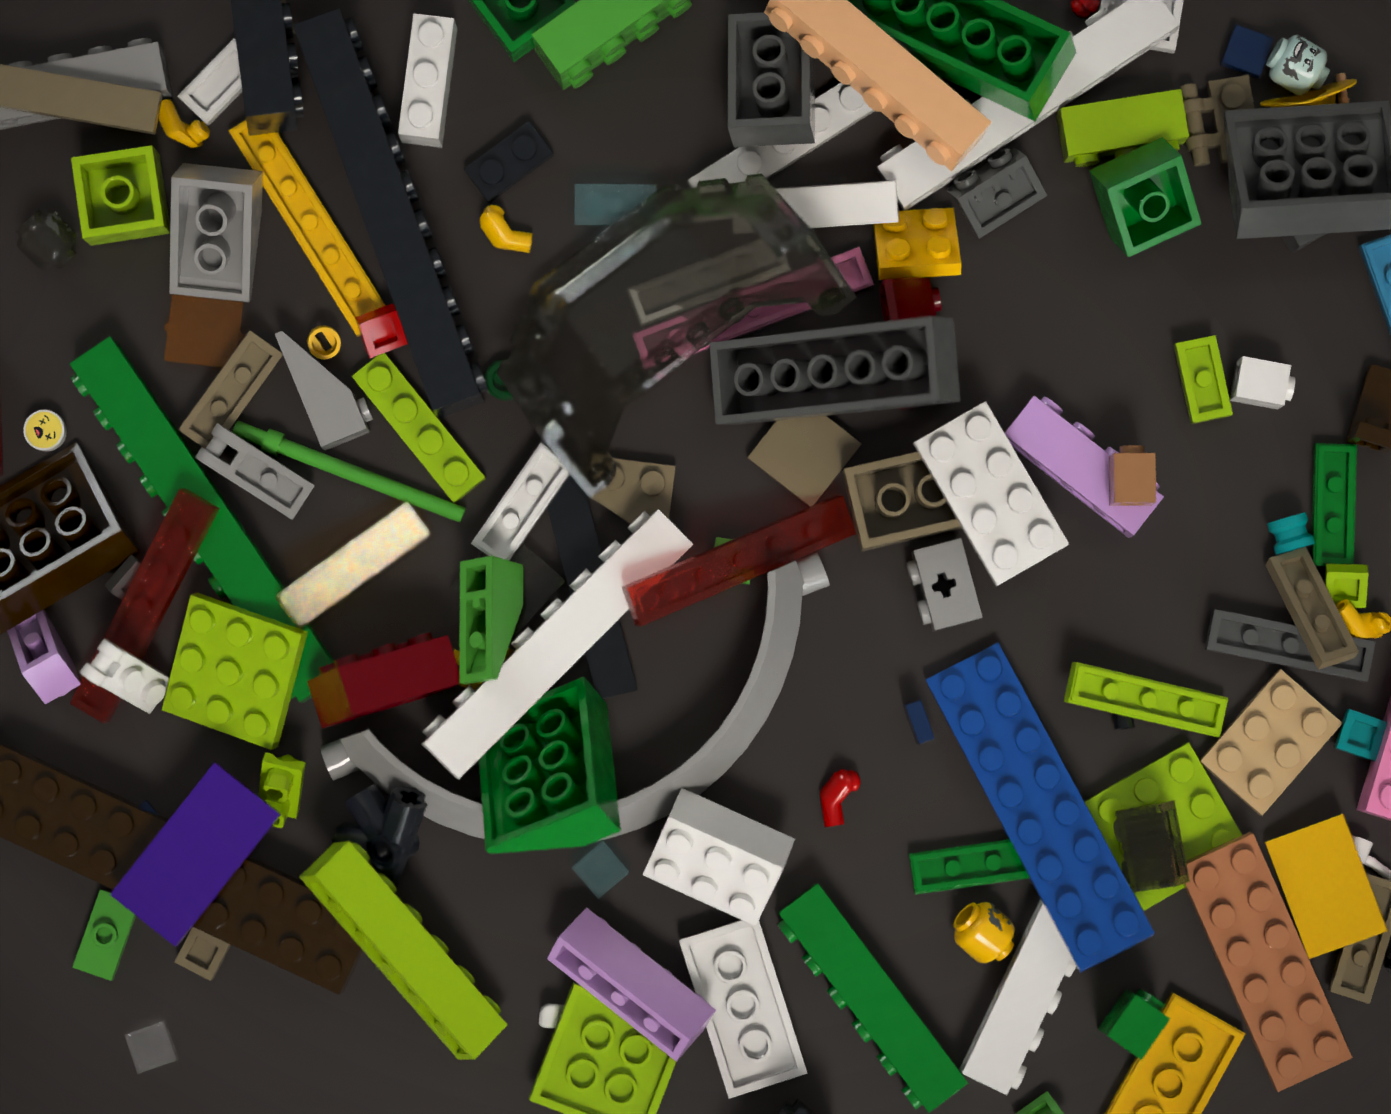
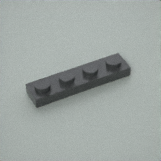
(1278, 645)

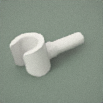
(1364, 847)
(550, 1015)

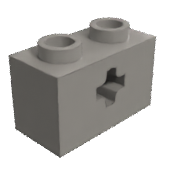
(950, 562)

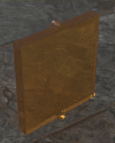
(202, 330)

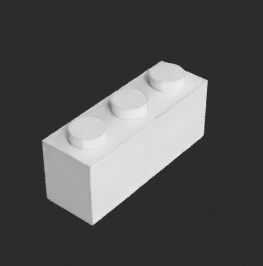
(427, 80)

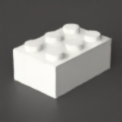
(719, 857)

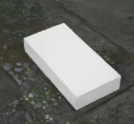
(215, 85)

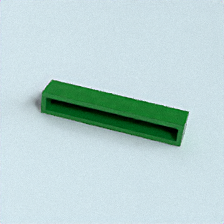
(872, 997)

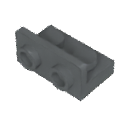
(996, 190)

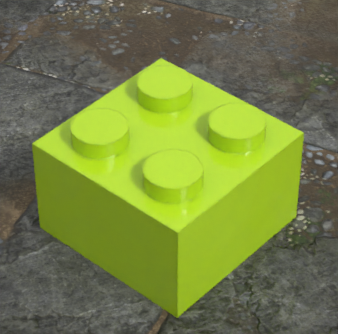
(120, 195)

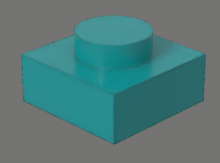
(1360, 735)

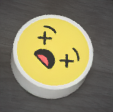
(45, 430)

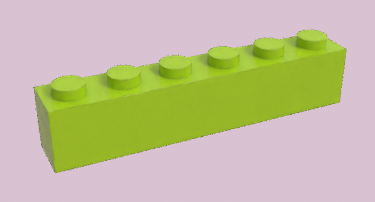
(404, 949)

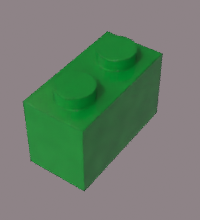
(1135, 1022)

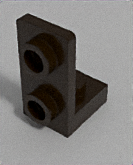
(1373, 412)

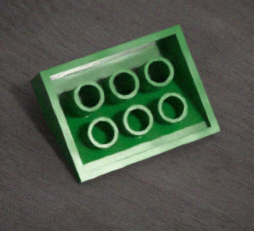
(551, 775)

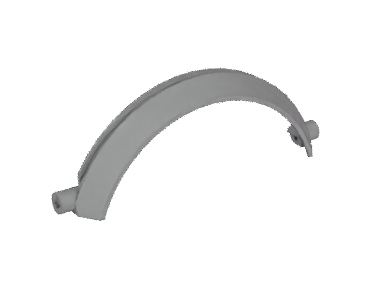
(707, 765)

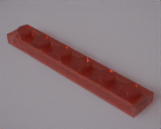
(738, 560)
(151, 592)

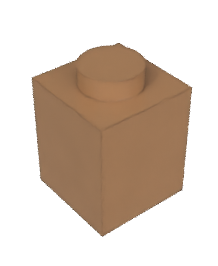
(1132, 477)

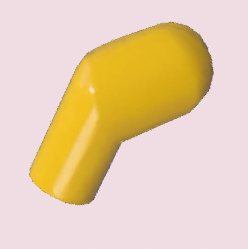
(176, 129)
(499, 232)
(1364, 625)

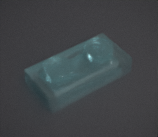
(607, 202)

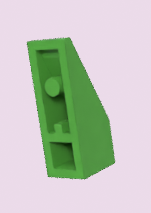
(488, 615)

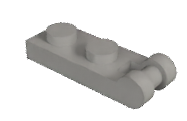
(256, 472)

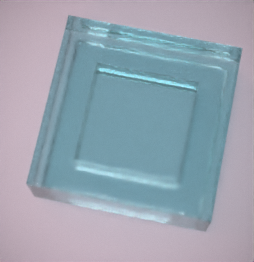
(600, 869)

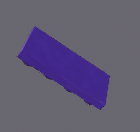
(195, 854)

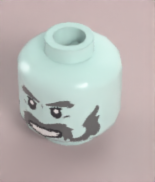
(1298, 65)

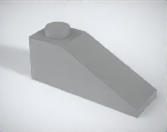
(329, 403)

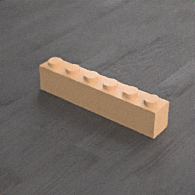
(884, 75)

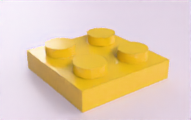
(918, 245)

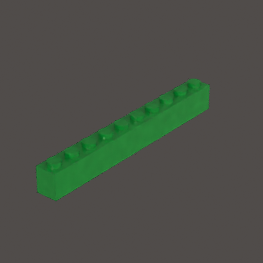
(170, 465)

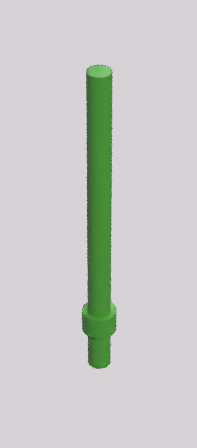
(275, 443)

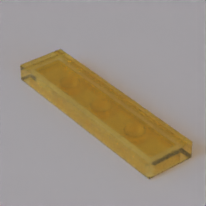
(352, 565)

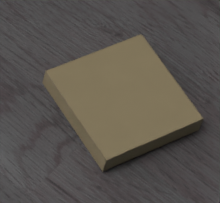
(804, 455)

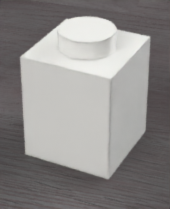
(1262, 383)

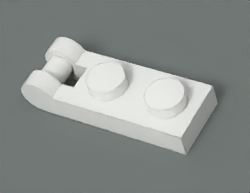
(126, 676)

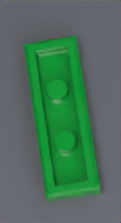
(1333, 503)
(965, 866)

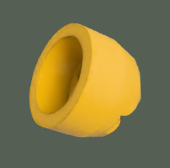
(316, 347)

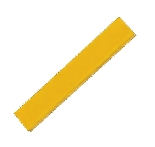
(309, 223)

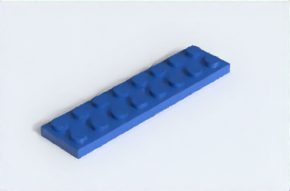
(1039, 808)

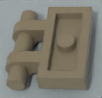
(1223, 95)

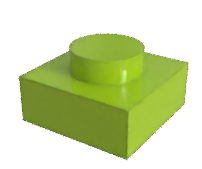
(1347, 582)

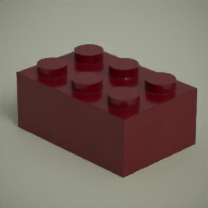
(383, 678)

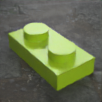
(1203, 379)

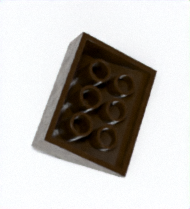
(56, 535)

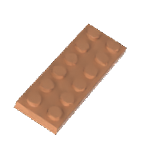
(1264, 962)

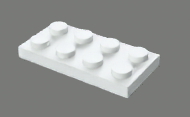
(990, 493)
(751, 1020)

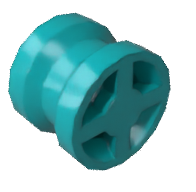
(1290, 533)

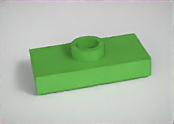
(104, 937)

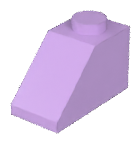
(43, 657)

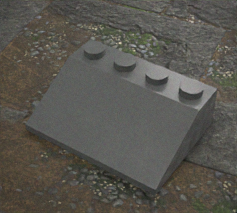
(1309, 169)

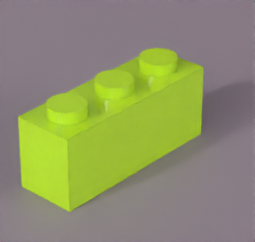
(1120, 126)

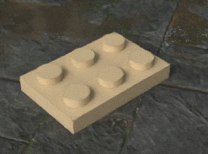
(1270, 742)

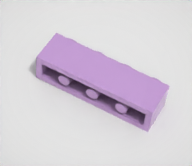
(1073, 461)
(631, 984)

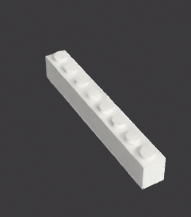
(1101, 50)
(555, 645)

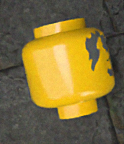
(984, 932)

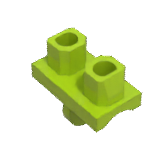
(282, 785)

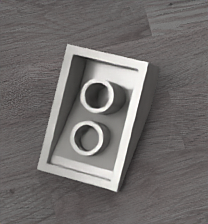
(214, 231)

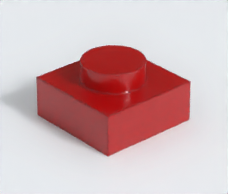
(381, 330)

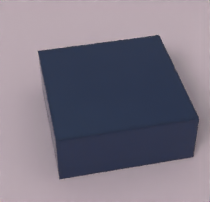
(1246, 51)
(918, 722)

